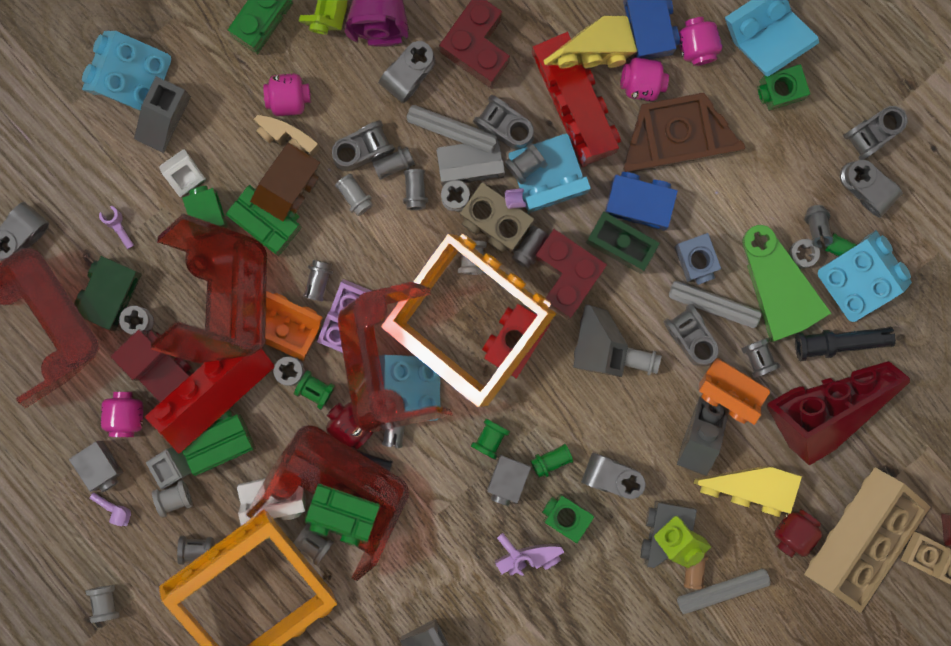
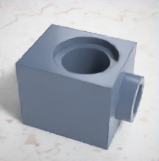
(702, 245)

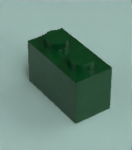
(622, 242)
(107, 293)

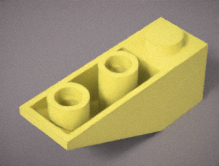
(602, 42)
(760, 485)

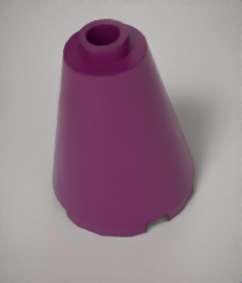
(377, 21)

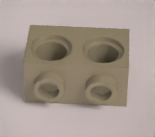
(499, 215)

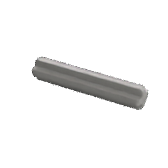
(452, 128)
(715, 304)
(723, 591)

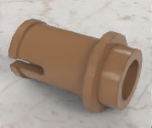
(695, 575)

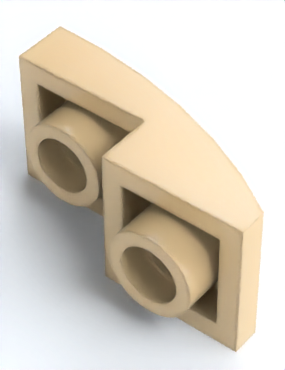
(277, 130)
(928, 557)

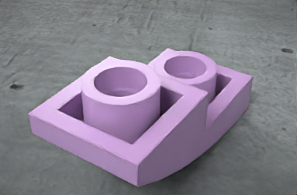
(330, 333)
(541, 555)

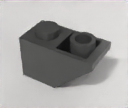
(160, 114)
(600, 344)
(703, 437)
(657, 519)

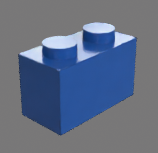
(652, 27)
(641, 201)

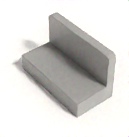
(469, 163)

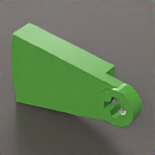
(781, 288)

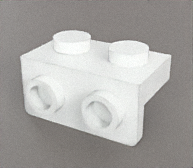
(287, 509)

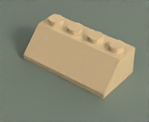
(867, 539)

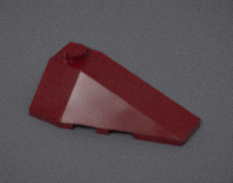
(827, 415)

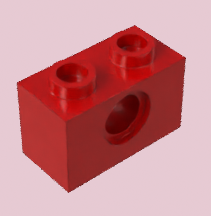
(512, 320)

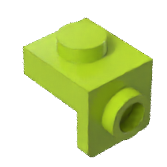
(328, 16)
(681, 543)

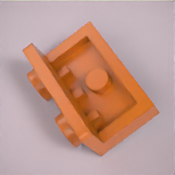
(289, 326)
(734, 391)

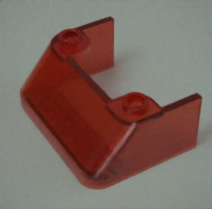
(31, 278)
(235, 292)
(371, 404)
(321, 459)

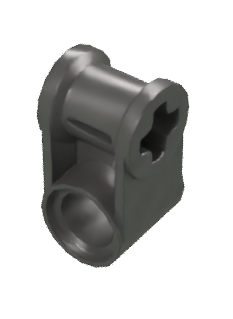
(404, 75)
(504, 122)
(872, 133)
(363, 145)
(874, 191)
(21, 229)
(691, 335)
(608, 474)

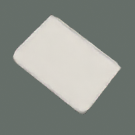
(182, 173)

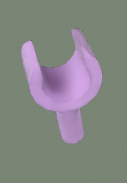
(514, 198)
(116, 224)
(120, 515)
(514, 553)

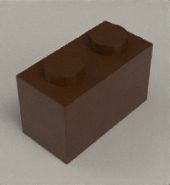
(285, 182)

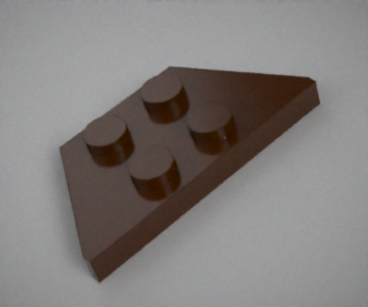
(679, 133)

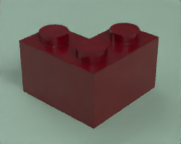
(469, 44)
(576, 270)
(154, 369)

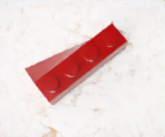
(577, 104)
(206, 397)

